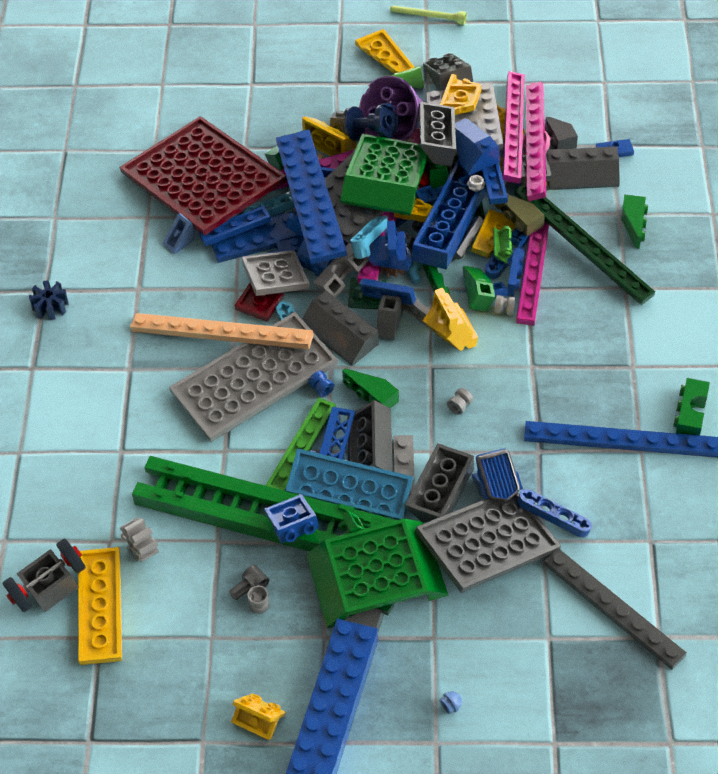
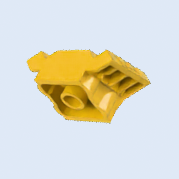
(450, 321)

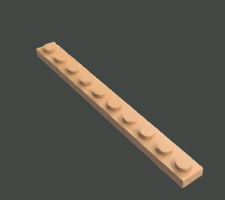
(222, 331)

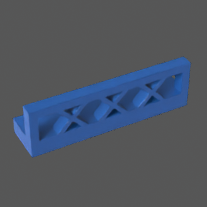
(333, 426)

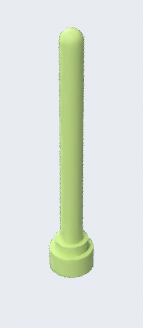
(459, 17)

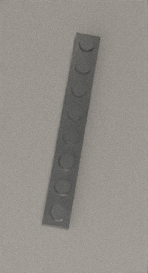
(615, 609)

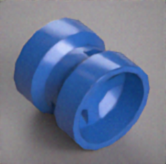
(321, 383)

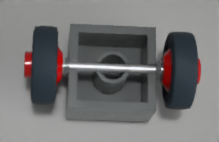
(46, 578)

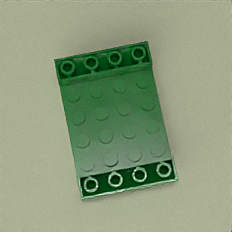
(384, 174)
(373, 570)

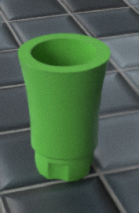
(412, 76)

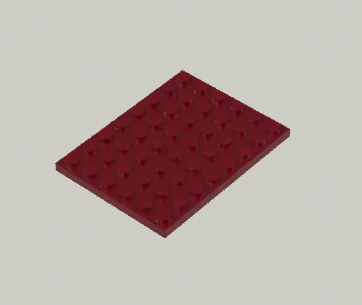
(203, 174)

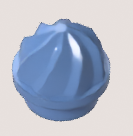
(451, 702)

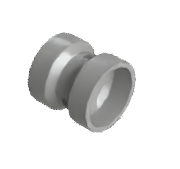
(500, 305)
(459, 402)
(258, 599)

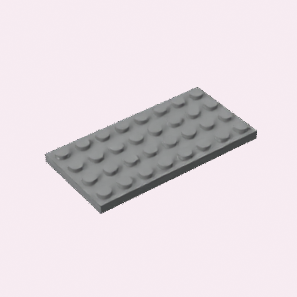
(249, 381)

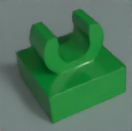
(351, 521)

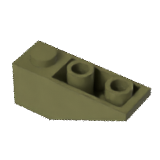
(523, 214)

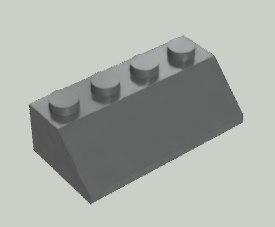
(438, 132)
(583, 168)
(340, 328)
(371, 436)
(440, 483)

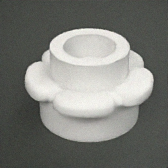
(476, 183)

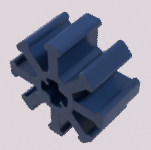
(49, 300)

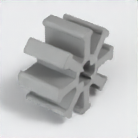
(139, 539)

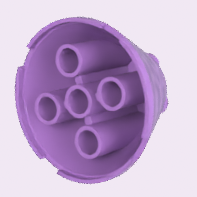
(398, 93)

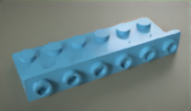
(350, 484)

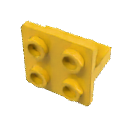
(257, 715)

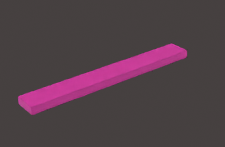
(532, 276)

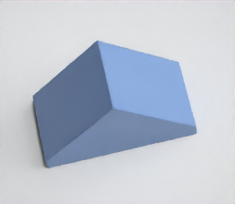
(180, 234)

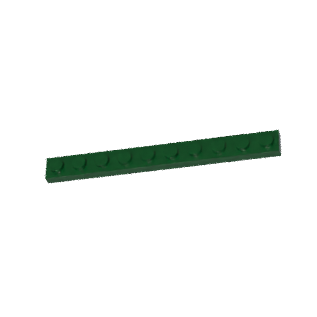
(590, 248)

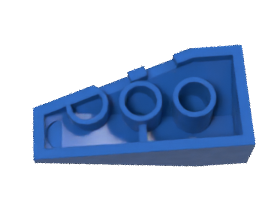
(475, 147)

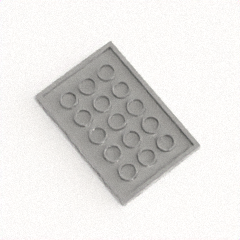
(484, 115)

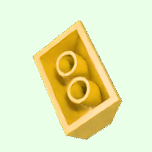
(326, 138)

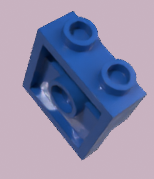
(292, 518)

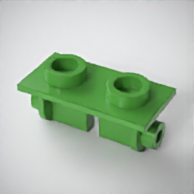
(502, 243)

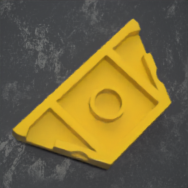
(461, 95)

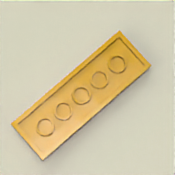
(100, 607)

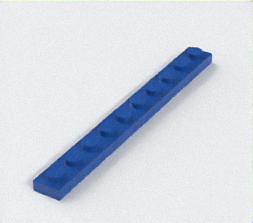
(621, 439)

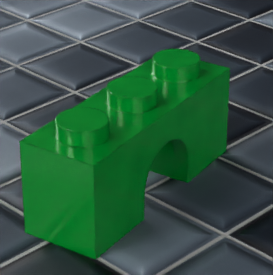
(694, 395)

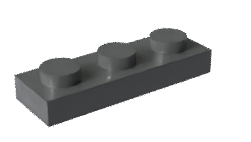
(467, 240)

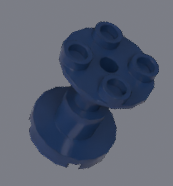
(382, 121)

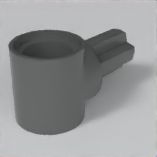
(251, 577)

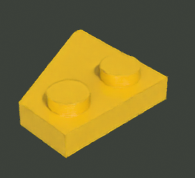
(420, 212)

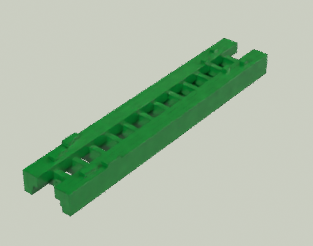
(231, 516)

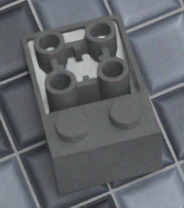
(442, 68)

